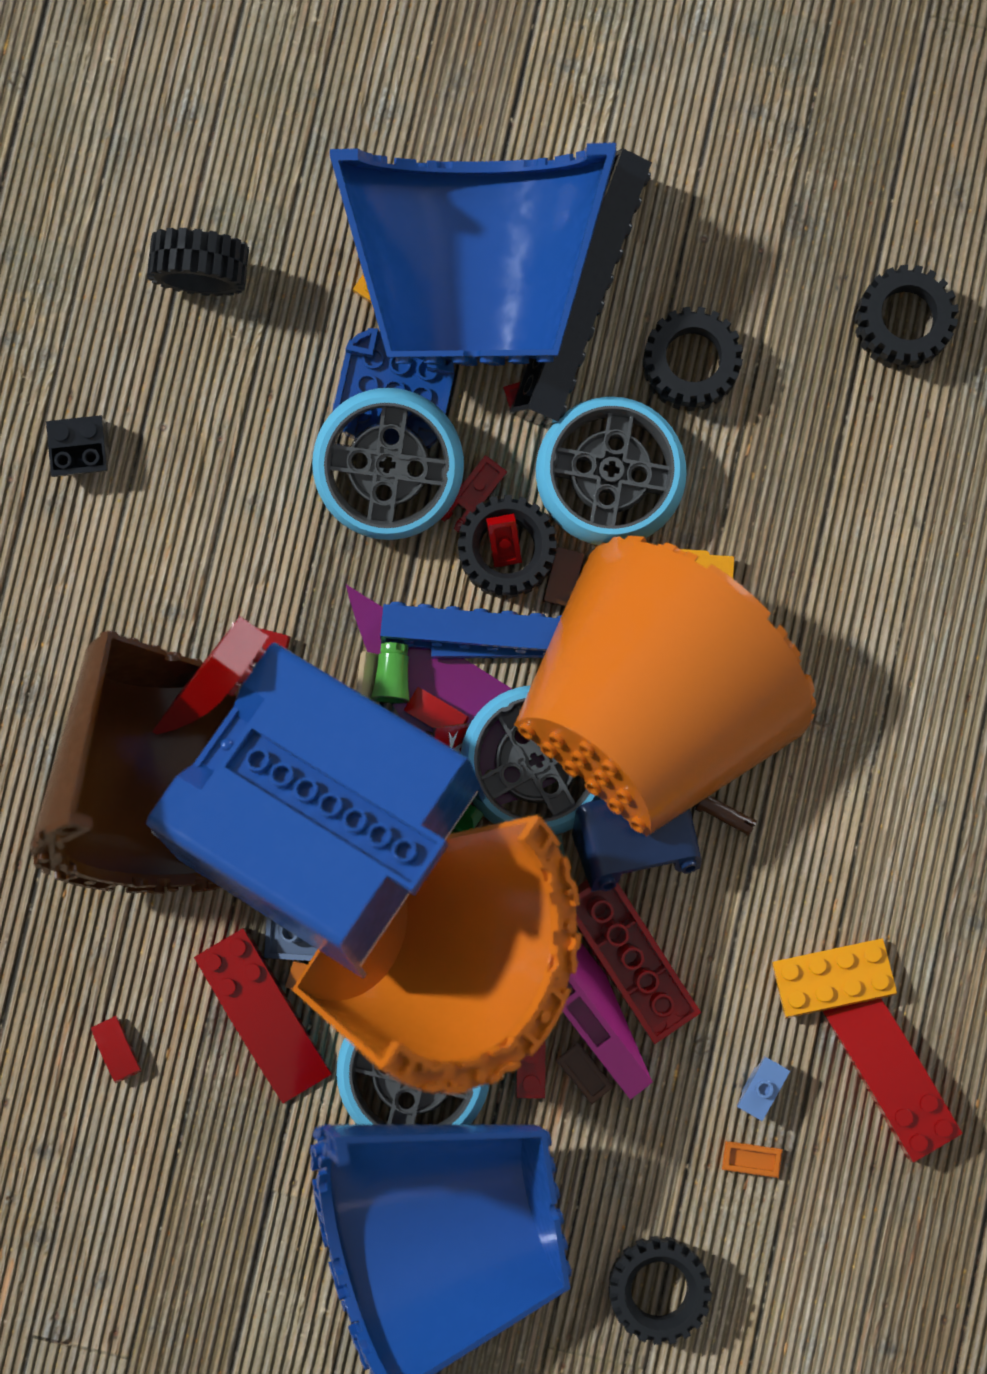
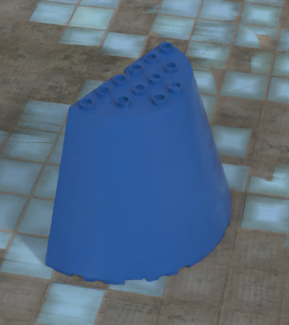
(473, 252)
(437, 1235)

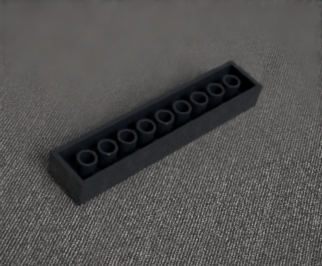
(547, 384)

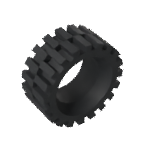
(198, 261)
(887, 345)
(684, 392)
(528, 517)
(667, 1326)

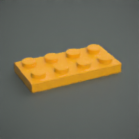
(834, 978)

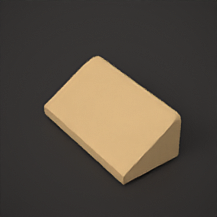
(367, 674)

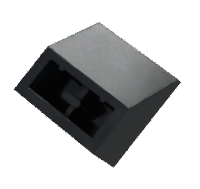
(78, 445)

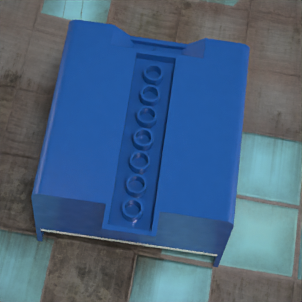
(316, 806)

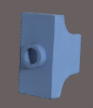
(762, 1088)

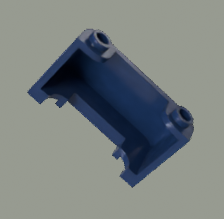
(613, 847)

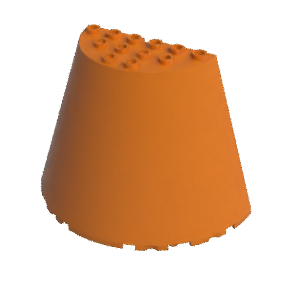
(663, 682)
(465, 966)

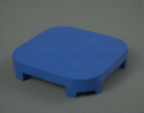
(369, 368)

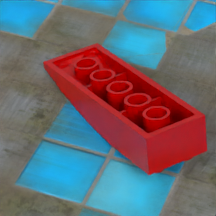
(217, 676)
(633, 961)
(262, 1014)
(894, 1077)

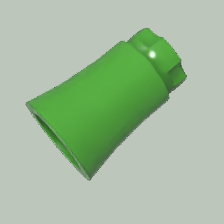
(392, 674)

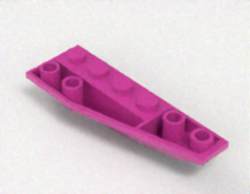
(602, 1025)

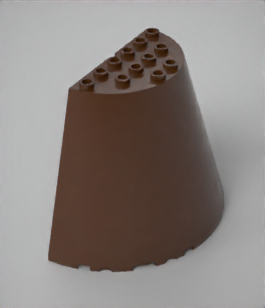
(117, 770)

